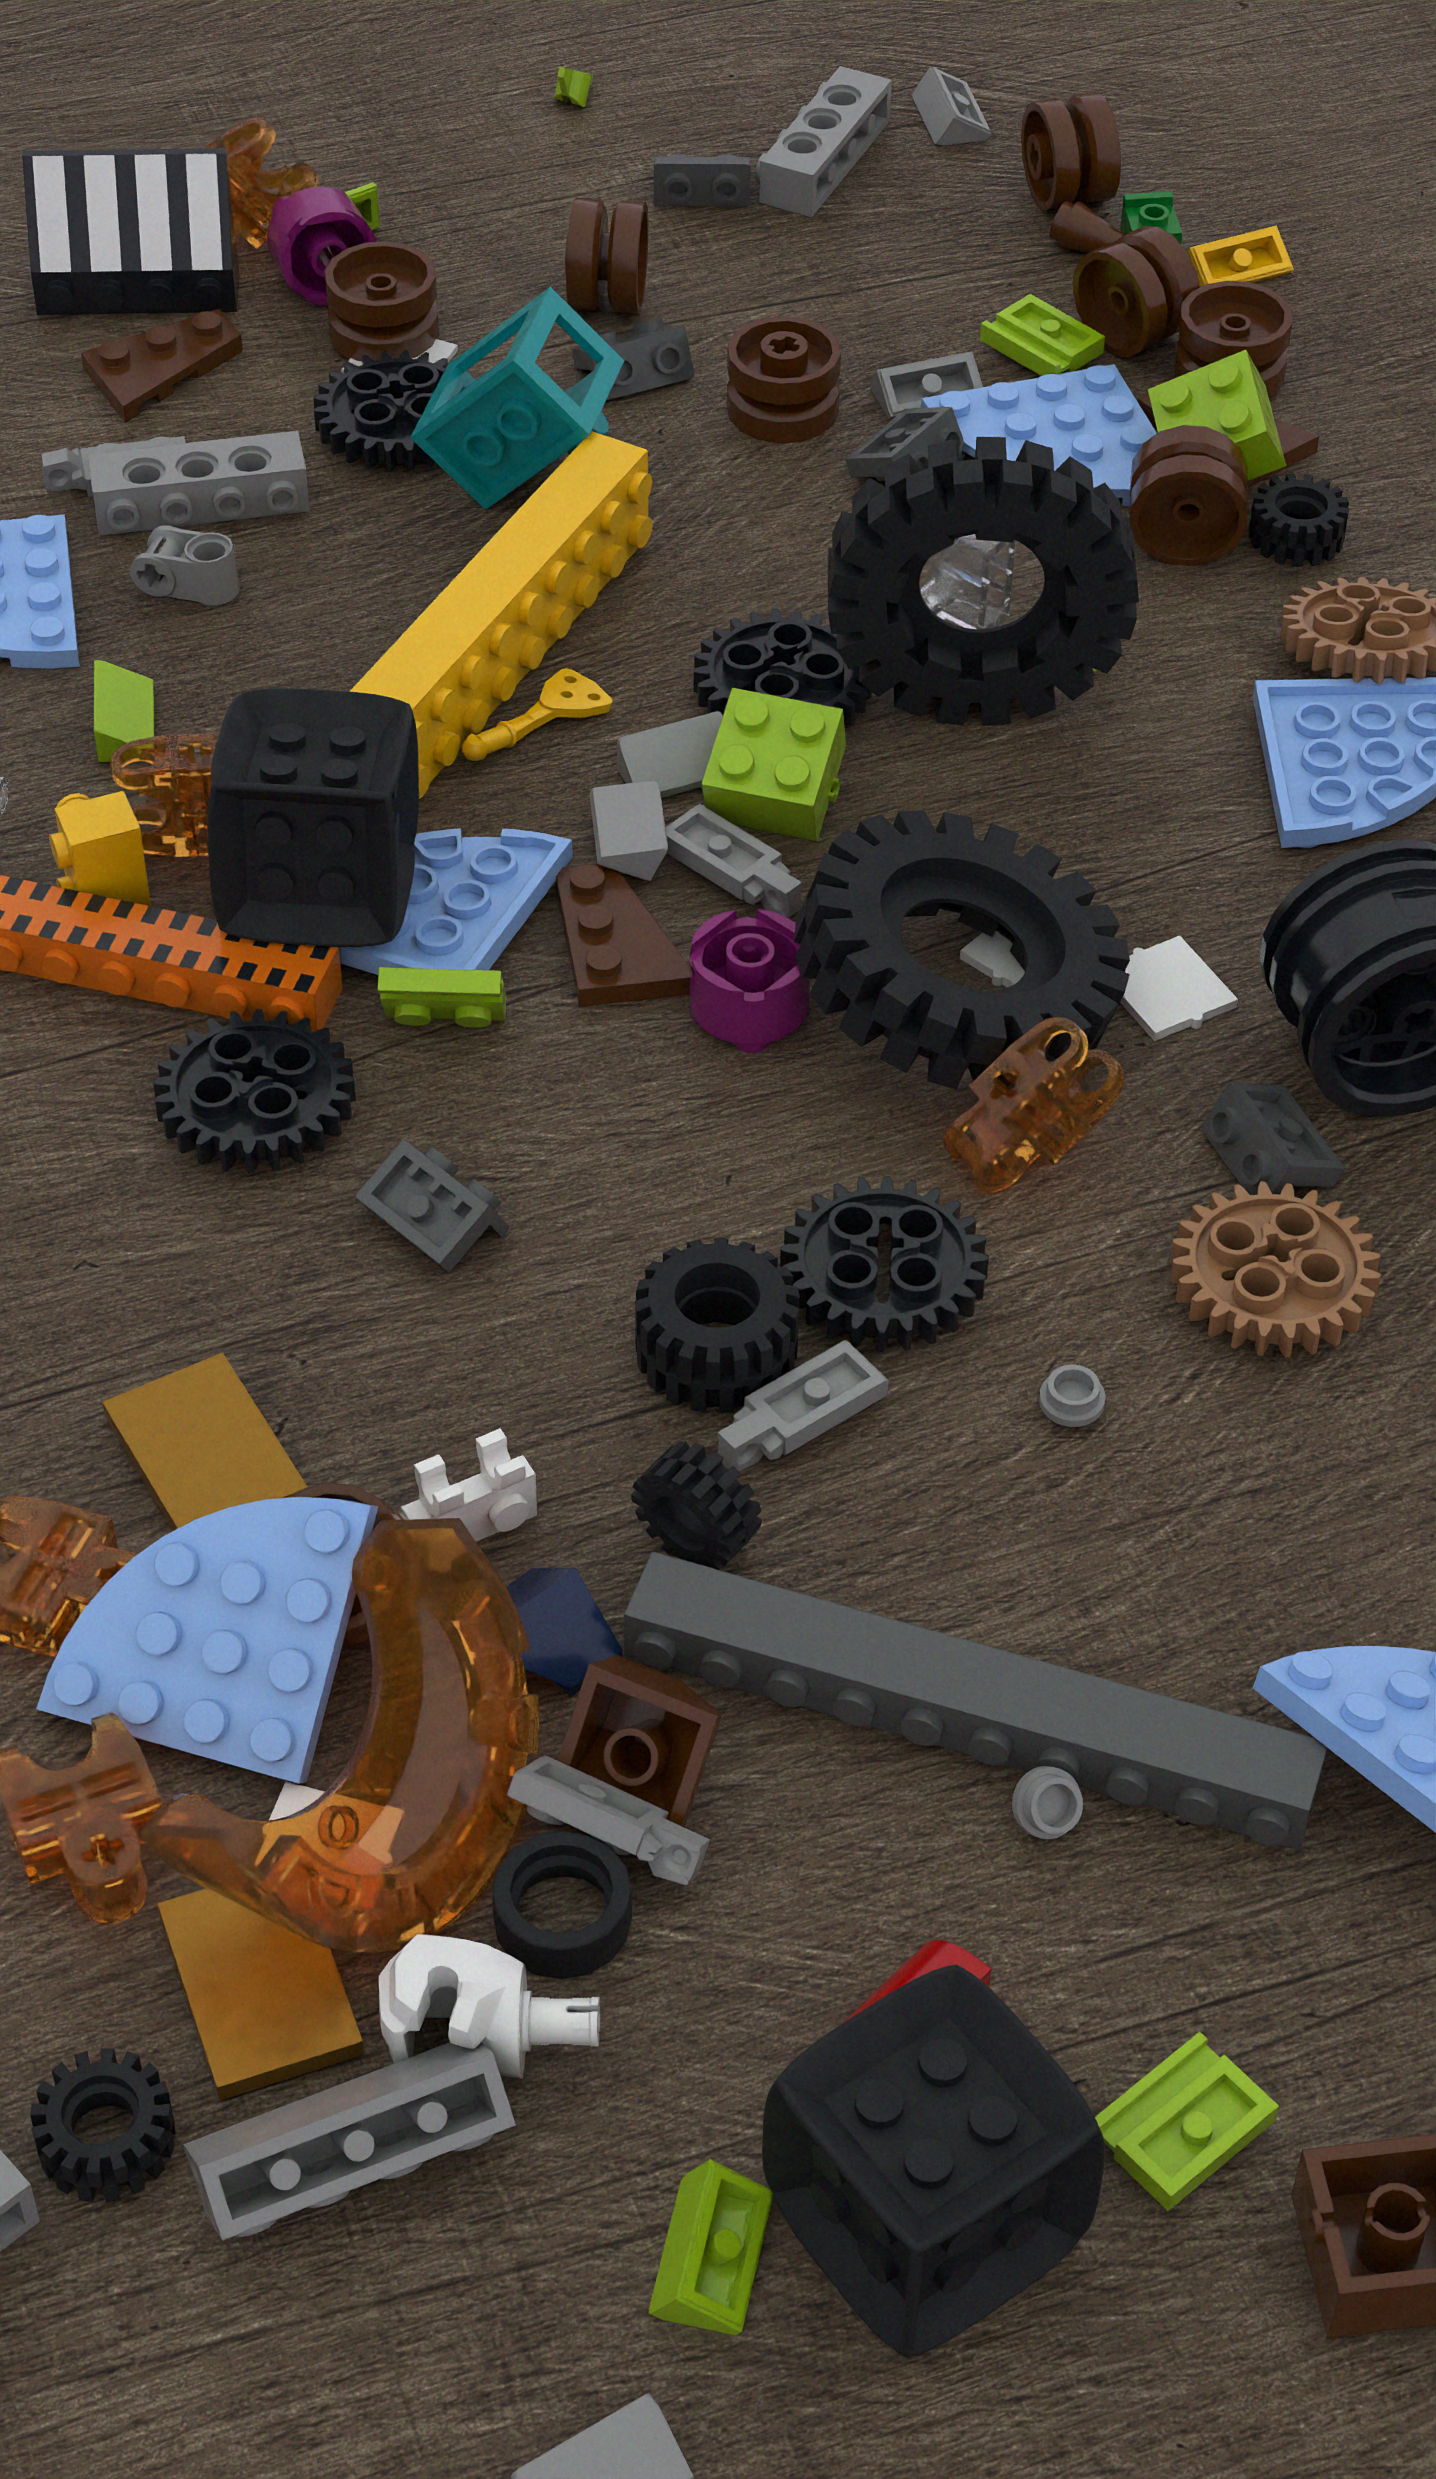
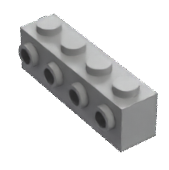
(348, 2137)

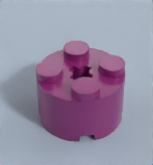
(311, 231)
(747, 979)

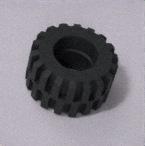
(707, 1287)

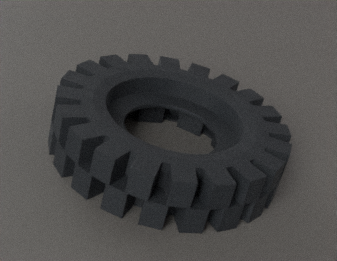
(920, 512)
(911, 870)

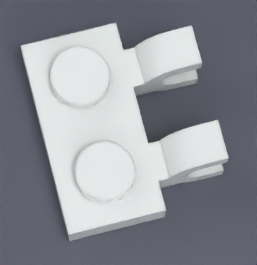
(486, 1503)

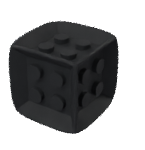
(313, 817)
(932, 2158)

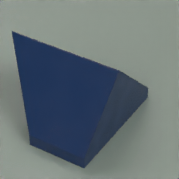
(561, 1626)

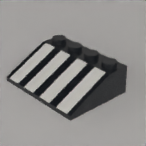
(131, 231)

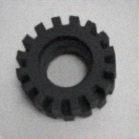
(1298, 520)
(696, 1505)
(108, 2163)

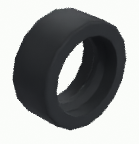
(557, 1856)

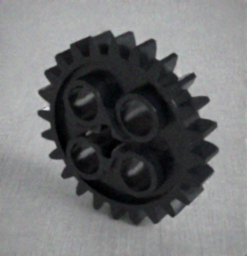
(377, 407)
(778, 659)
(254, 1090)
(934, 1263)

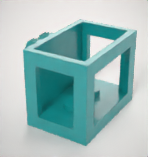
(514, 416)

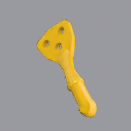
(562, 696)

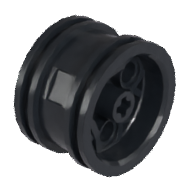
(1358, 976)

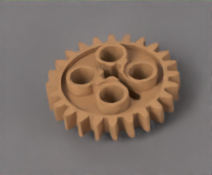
(1362, 629)
(1275, 1269)

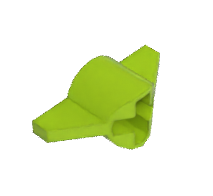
(572, 86)

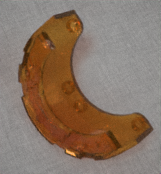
(424, 1798)

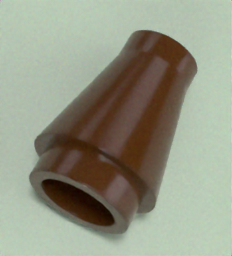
(1081, 228)

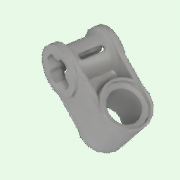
(193, 565)

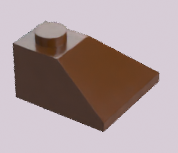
(641, 1734)

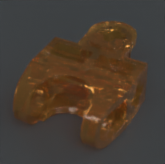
(254, 188)
(175, 790)
(1017, 1121)
(53, 1569)
(85, 1820)

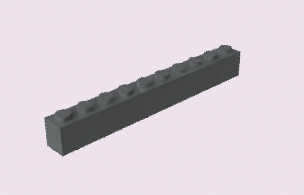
(975, 1699)

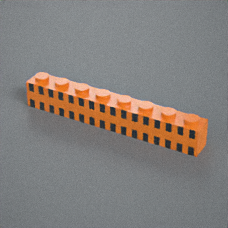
(161, 955)

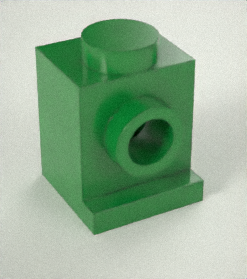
(1152, 210)

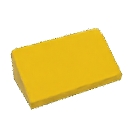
(1242, 258)

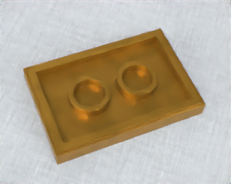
(201, 1442)
(257, 1994)

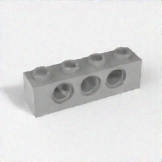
(824, 141)
(199, 482)

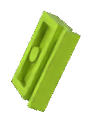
(1042, 337)
(457, 994)
(1185, 2121)

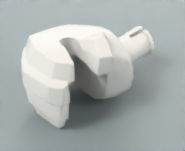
(483, 1998)

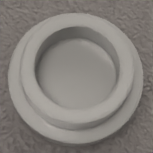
(1072, 1396)
(1047, 1802)

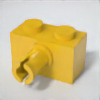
(100, 847)

